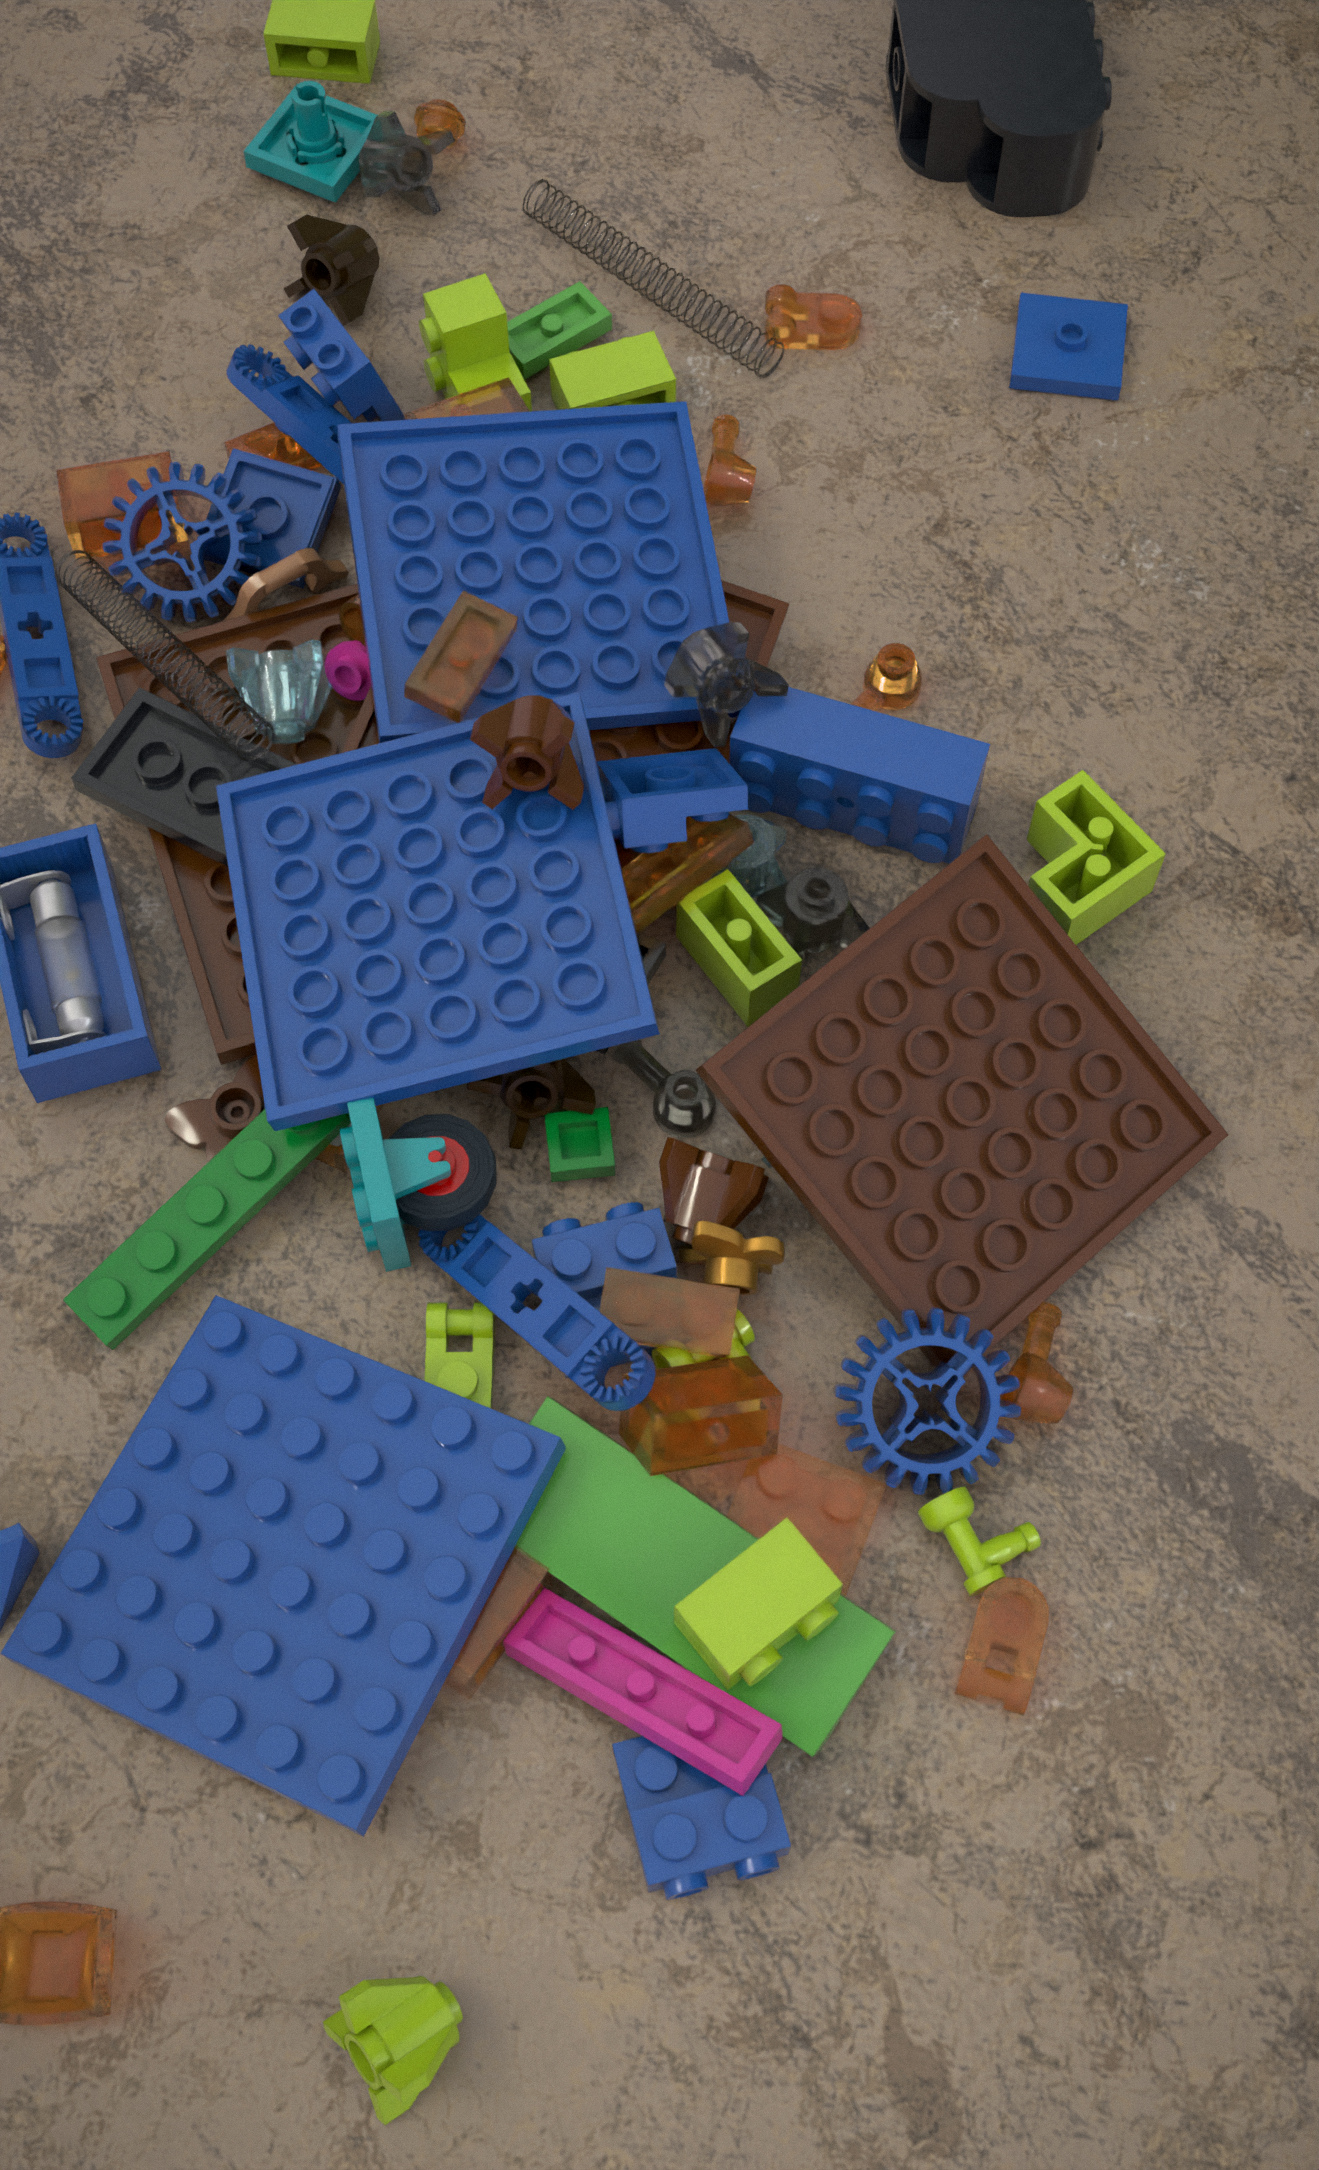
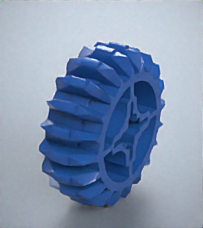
(156, 552)
(949, 1376)

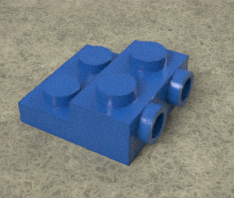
(341, 365)
(656, 793)
(626, 1241)
(694, 1824)

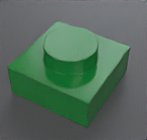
(579, 1145)

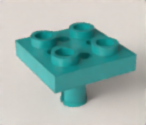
(321, 132)

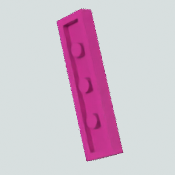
(644, 1691)

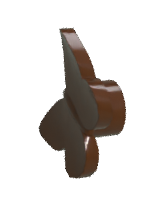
(219, 1119)

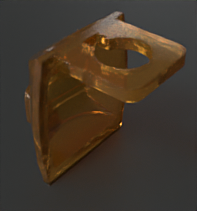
(56, 1962)

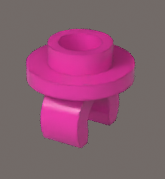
(349, 670)

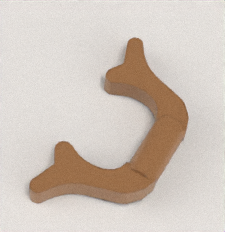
(302, 562)

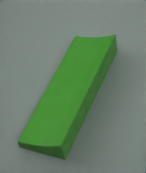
(649, 1542)

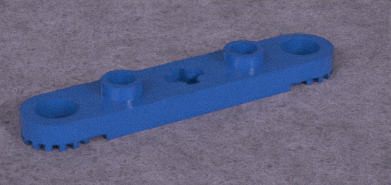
(289, 403)
(38, 667)
(560, 1329)

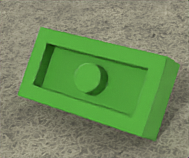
(556, 328)

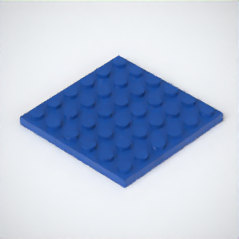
(558, 516)
(418, 933)
(287, 1560)

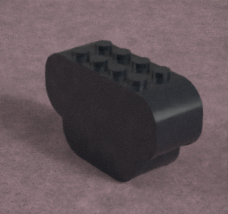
(1000, 98)

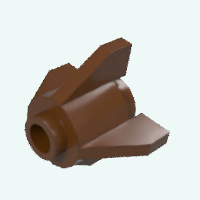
(530, 750)
(706, 1188)

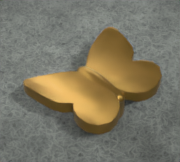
(730, 1257)

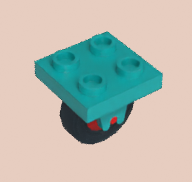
(426, 1175)

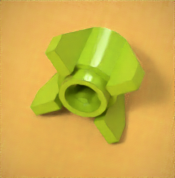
(396, 2037)

